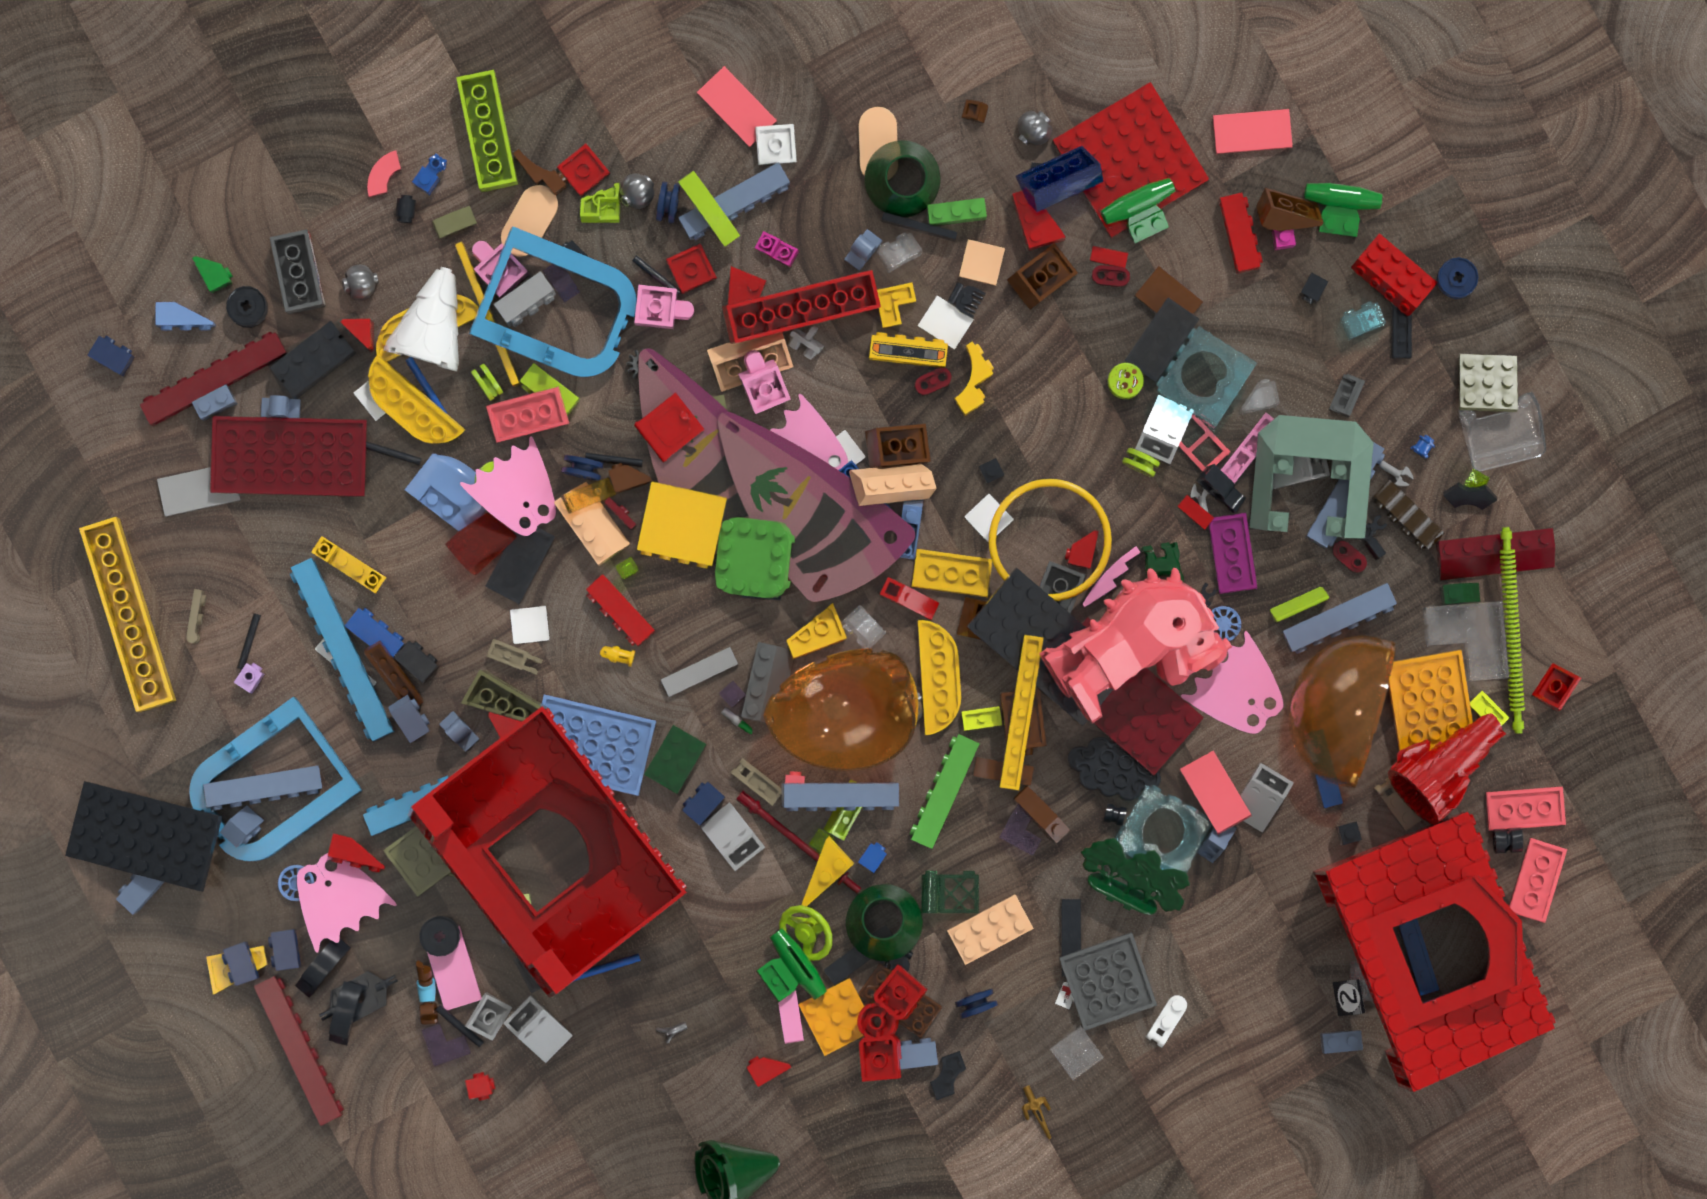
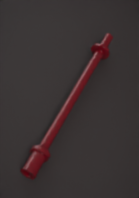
(755, 808)

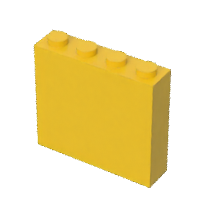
(681, 524)

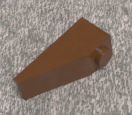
(1041, 814)

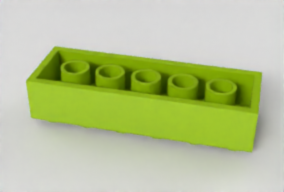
(487, 131)

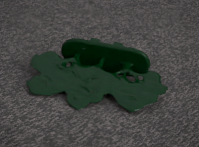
(1140, 872)

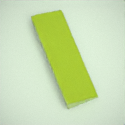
(1299, 604)
(841, 821)

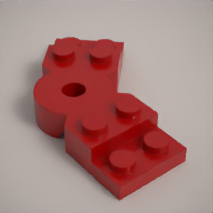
(880, 1047)

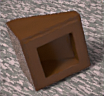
(975, 111)

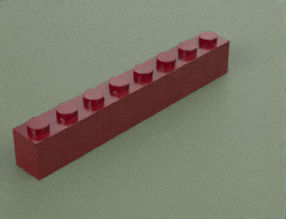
(221, 373)
(298, 1050)

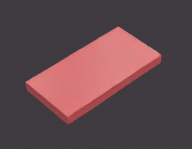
(735, 105)
(1252, 131)
(527, 414)
(1215, 792)
(1525, 808)
(1537, 880)

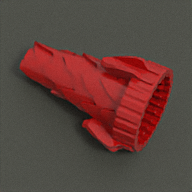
(1438, 778)

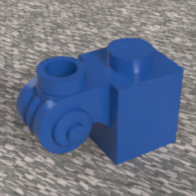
(427, 177)

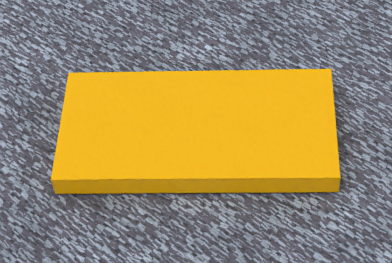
(952, 573)

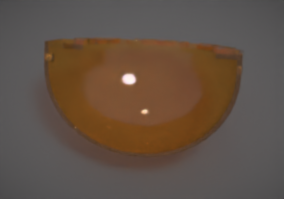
(1340, 706)
(846, 710)

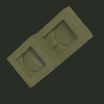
(454, 222)

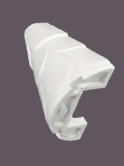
(430, 324)

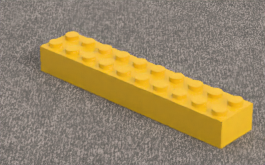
(127, 614)

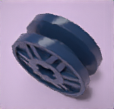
(668, 202)
(1460, 267)
(582, 467)
(976, 1003)

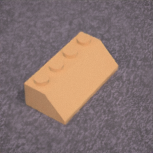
(729, 358)
(892, 484)
(595, 529)

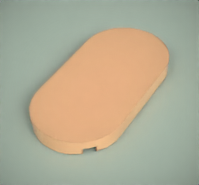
(876, 129)
(532, 214)

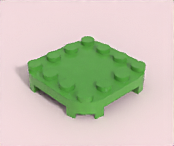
(753, 557)

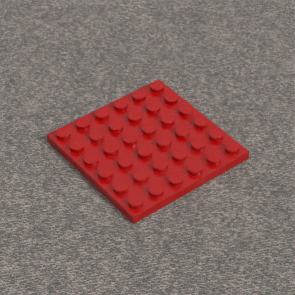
(1135, 147)

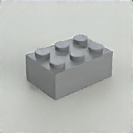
(525, 300)

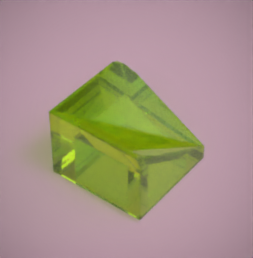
(1476, 479)
(627, 568)
(819, 839)

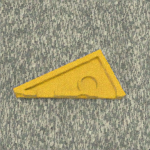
(830, 866)

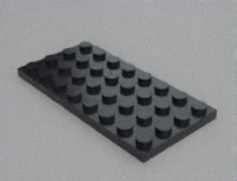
(1025, 609)
(143, 836)

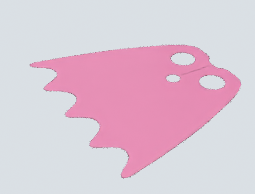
(811, 433)
(511, 485)
(1233, 684)
(339, 905)

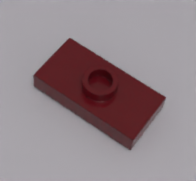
(621, 512)

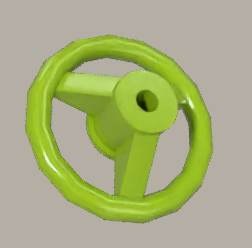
(808, 929)

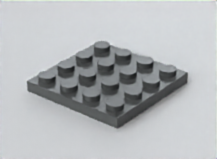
(1108, 981)

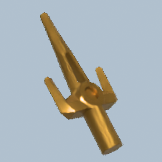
(1034, 1105)

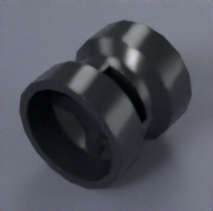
(1115, 814)

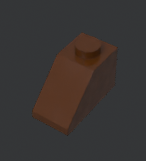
(627, 478)

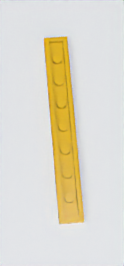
(489, 316)
(1021, 712)

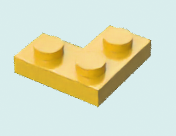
(890, 299)

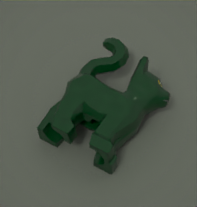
(1165, 564)

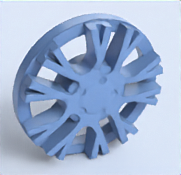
(1224, 622)
(292, 881)

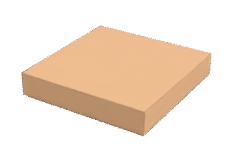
(982, 262)

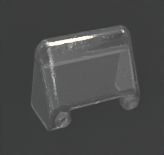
(1505, 435)

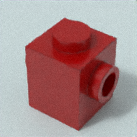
(480, 1086)

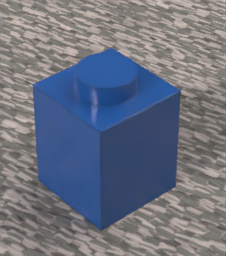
(873, 856)

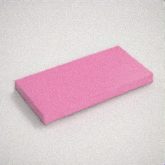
(455, 976)

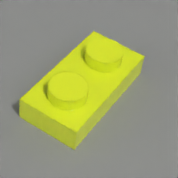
(1484, 705)
(981, 718)

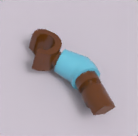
(426, 993)

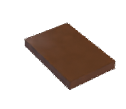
(1163, 286)

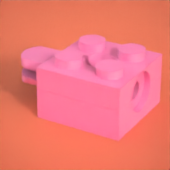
(512, 274)
(660, 307)
(762, 382)

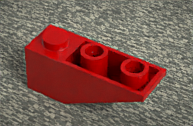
(909, 598)
(348, 850)

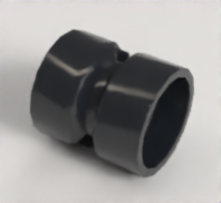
(1507, 840)

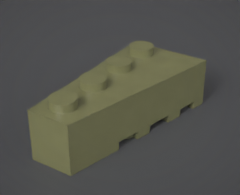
(499, 697)

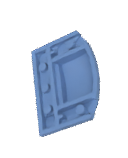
(440, 490)

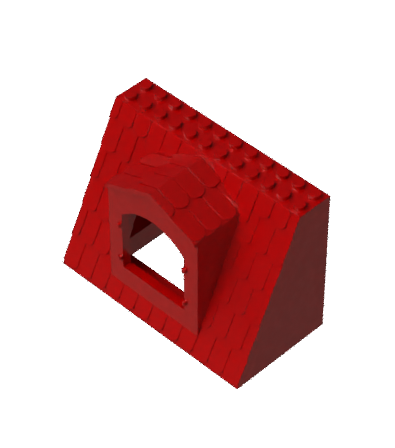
(499, 790)
(1406, 881)

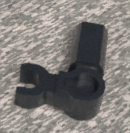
(1372, 543)

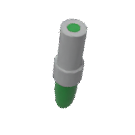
(736, 720)

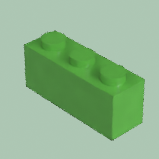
(956, 212)

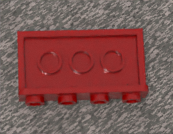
(1394, 275)

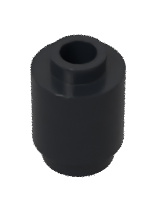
(405, 209)

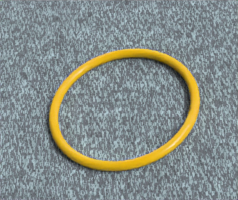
(1069, 486)

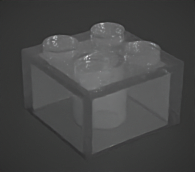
(863, 627)
(1076, 1053)

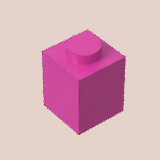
(1283, 239)

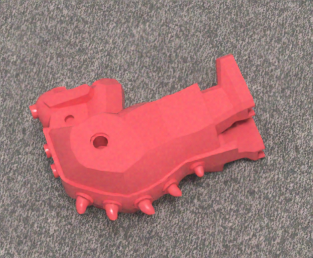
(1142, 627)

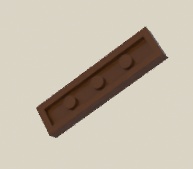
(391, 672)

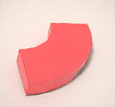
(382, 173)

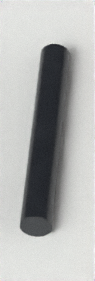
(654, 274)
(393, 453)
(615, 459)
(248, 641)
(460, 1026)

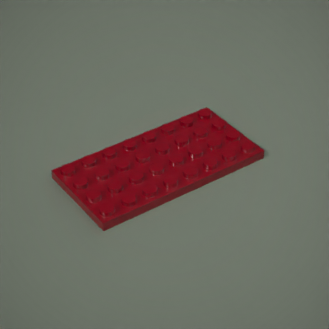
(288, 456)
(1147, 718)

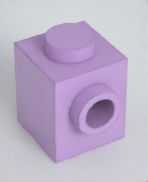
(249, 677)

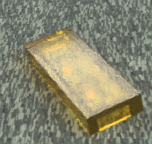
(588, 495)

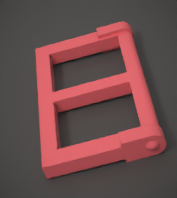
(1188, 451)

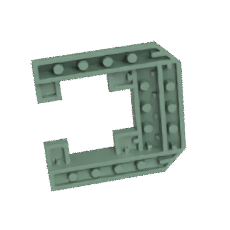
(1313, 438)

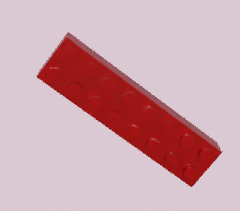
(801, 306)

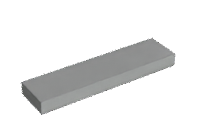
(699, 672)

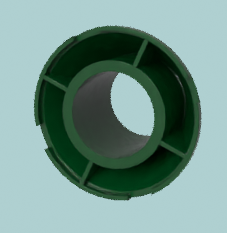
(878, 186)
(884, 948)

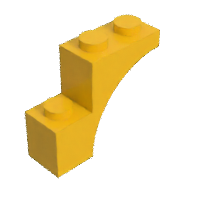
(981, 370)

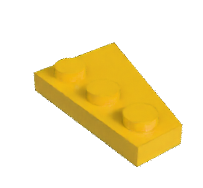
(817, 634)
(219, 971)

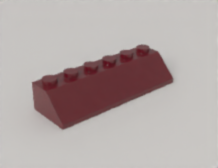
(1482, 554)

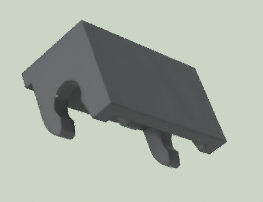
(1346, 395)

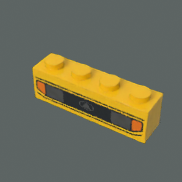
(908, 351)

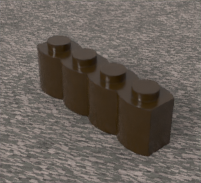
(1408, 515)

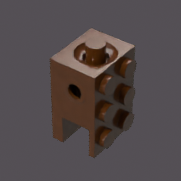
(1036, 732)

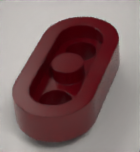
(1110, 275)
(933, 382)
(1348, 558)

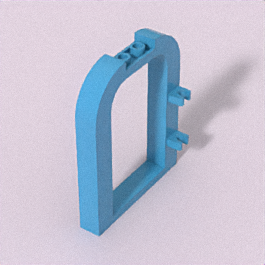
(576, 264)
(245, 745)

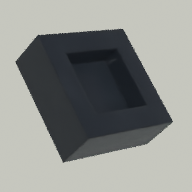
(991, 470)

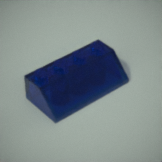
(1060, 178)

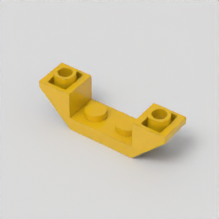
(348, 564)

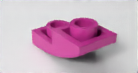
(777, 249)

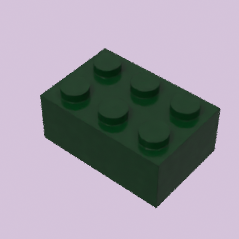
(675, 759)

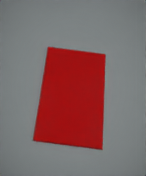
(1109, 256)
(1195, 512)

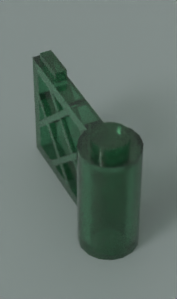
(934, 890)

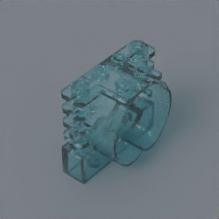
(1211, 408)
(1195, 829)

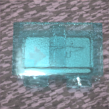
(1362, 320)

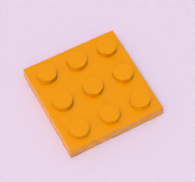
(834, 1016)

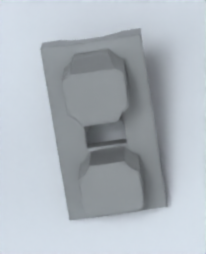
(813, 346)

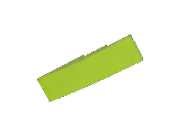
(709, 208)

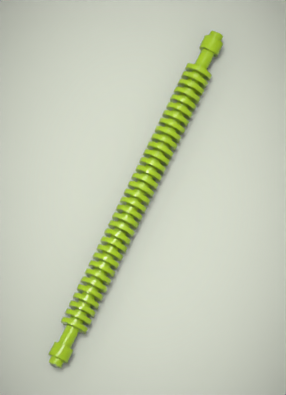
(1515, 694)

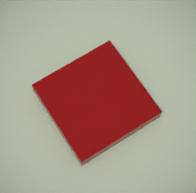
(583, 170)
(691, 268)

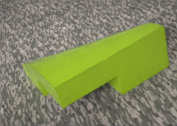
(601, 207)

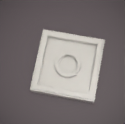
(775, 144)

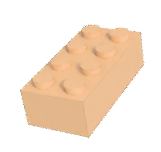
(990, 929)

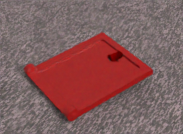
(666, 430)

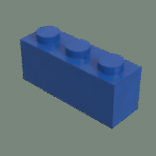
(372, 631)

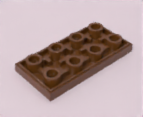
(922, 1015)

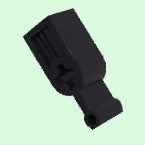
(1221, 487)

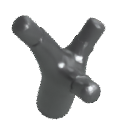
(671, 1031)

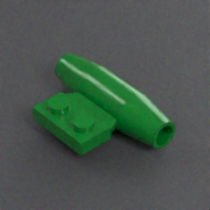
(1341, 204)
(1141, 209)
(790, 969)

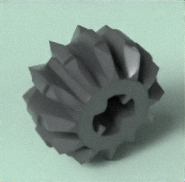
(636, 366)

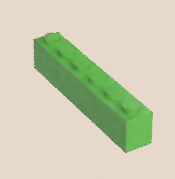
(945, 791)

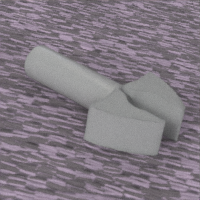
(1396, 473)
(1201, 498)

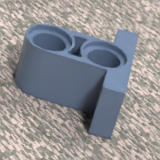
(862, 249)
(280, 407)
(459, 731)
(1215, 844)

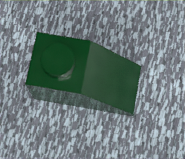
(1460, 593)

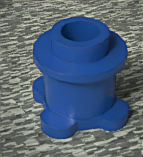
(1423, 446)

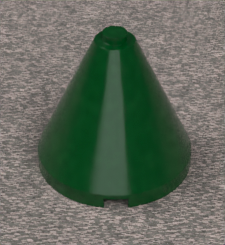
(732, 1170)

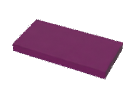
(1232, 553)

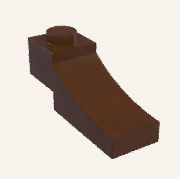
(552, 179)
(993, 770)

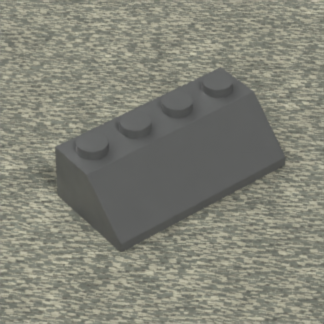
(769, 670)

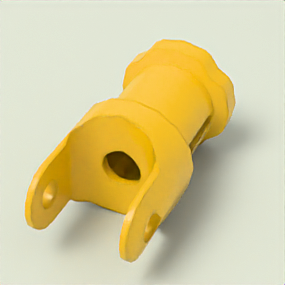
(616, 654)

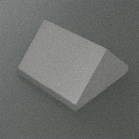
(488, 1016)

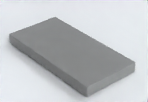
(190, 492)

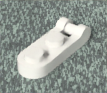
(1167, 1019)

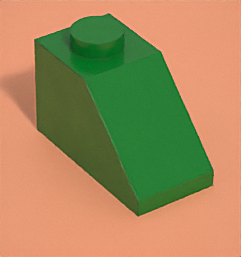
(213, 273)

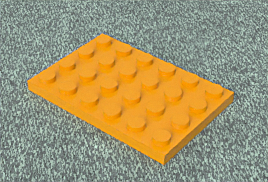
(1429, 698)

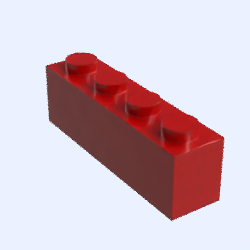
(1239, 232)
(622, 612)

